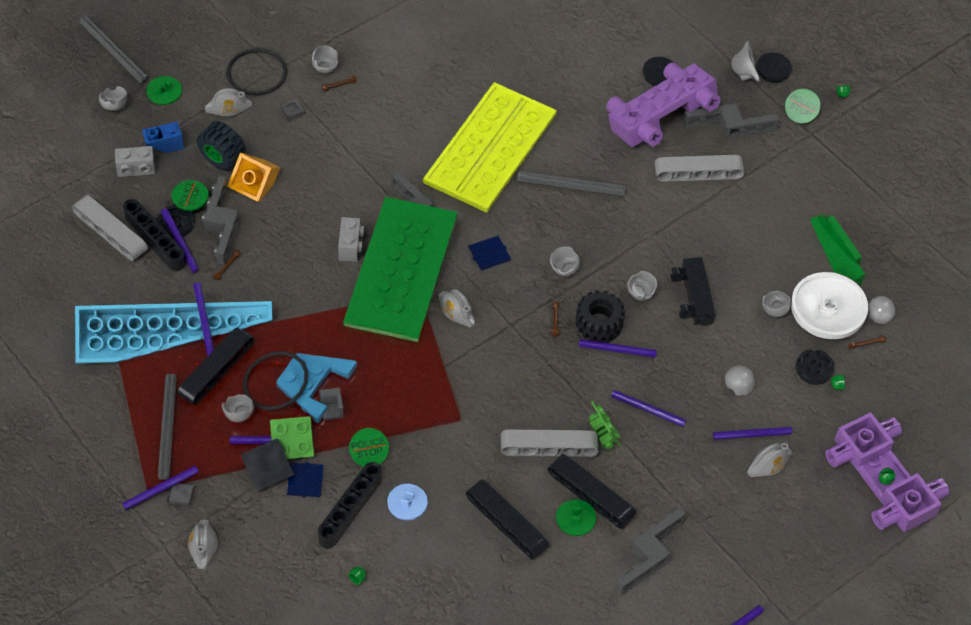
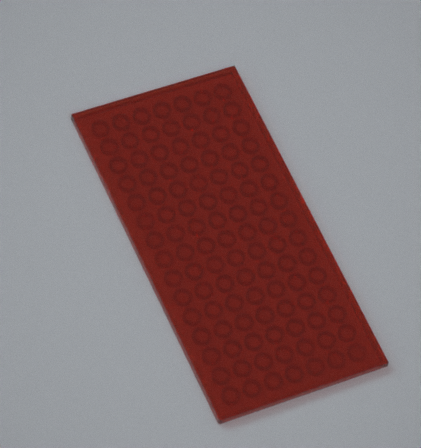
(393, 389)

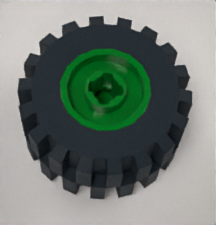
(220, 145)

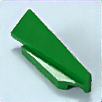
(838, 248)

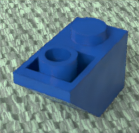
(164, 137)

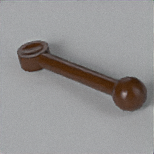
(353, 79)
(217, 275)
(555, 332)
(882, 338)

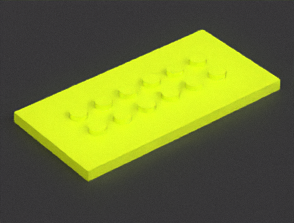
(489, 147)

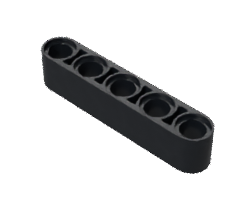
(154, 234)
(215, 366)
(592, 491)
(349, 513)
(507, 519)

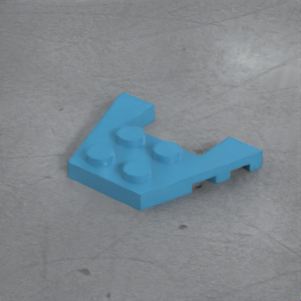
(318, 369)

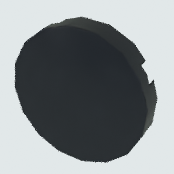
(773, 67)
(654, 69)
(183, 219)
(815, 367)

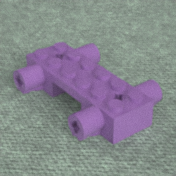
(640, 117)
(869, 448)

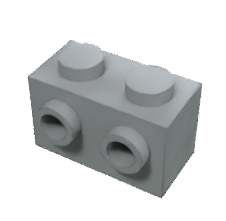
(134, 161)
(349, 239)

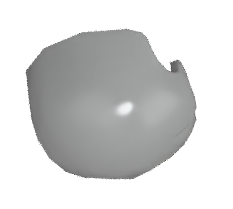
(325, 59)
(113, 99)
(564, 261)
(642, 286)
(776, 303)
(881, 310)
(740, 380)
(238, 408)

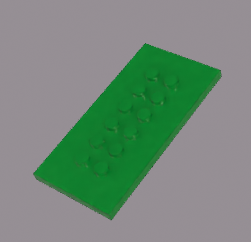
(400, 269)

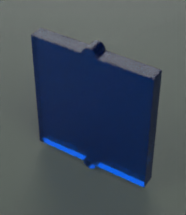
(489, 253)
(306, 480)

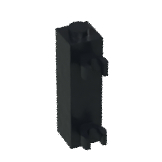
(697, 289)

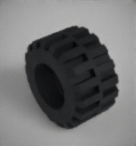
(603, 304)

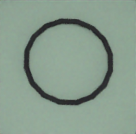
(259, 92)
(269, 355)

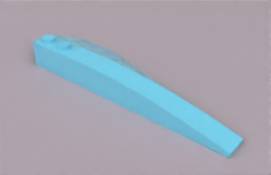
(131, 331)

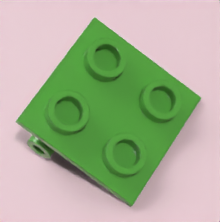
(602, 426)
(294, 436)

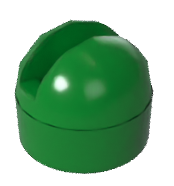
(843, 91)
(838, 382)
(888, 478)
(357, 575)

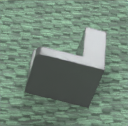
(333, 400)

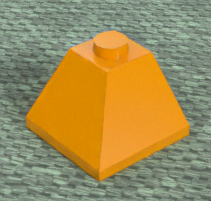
(253, 176)

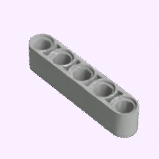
(699, 168)
(109, 228)
(549, 443)

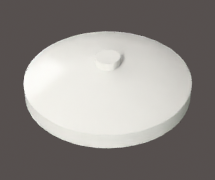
(829, 305)

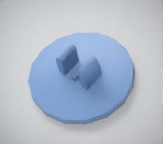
(407, 502)

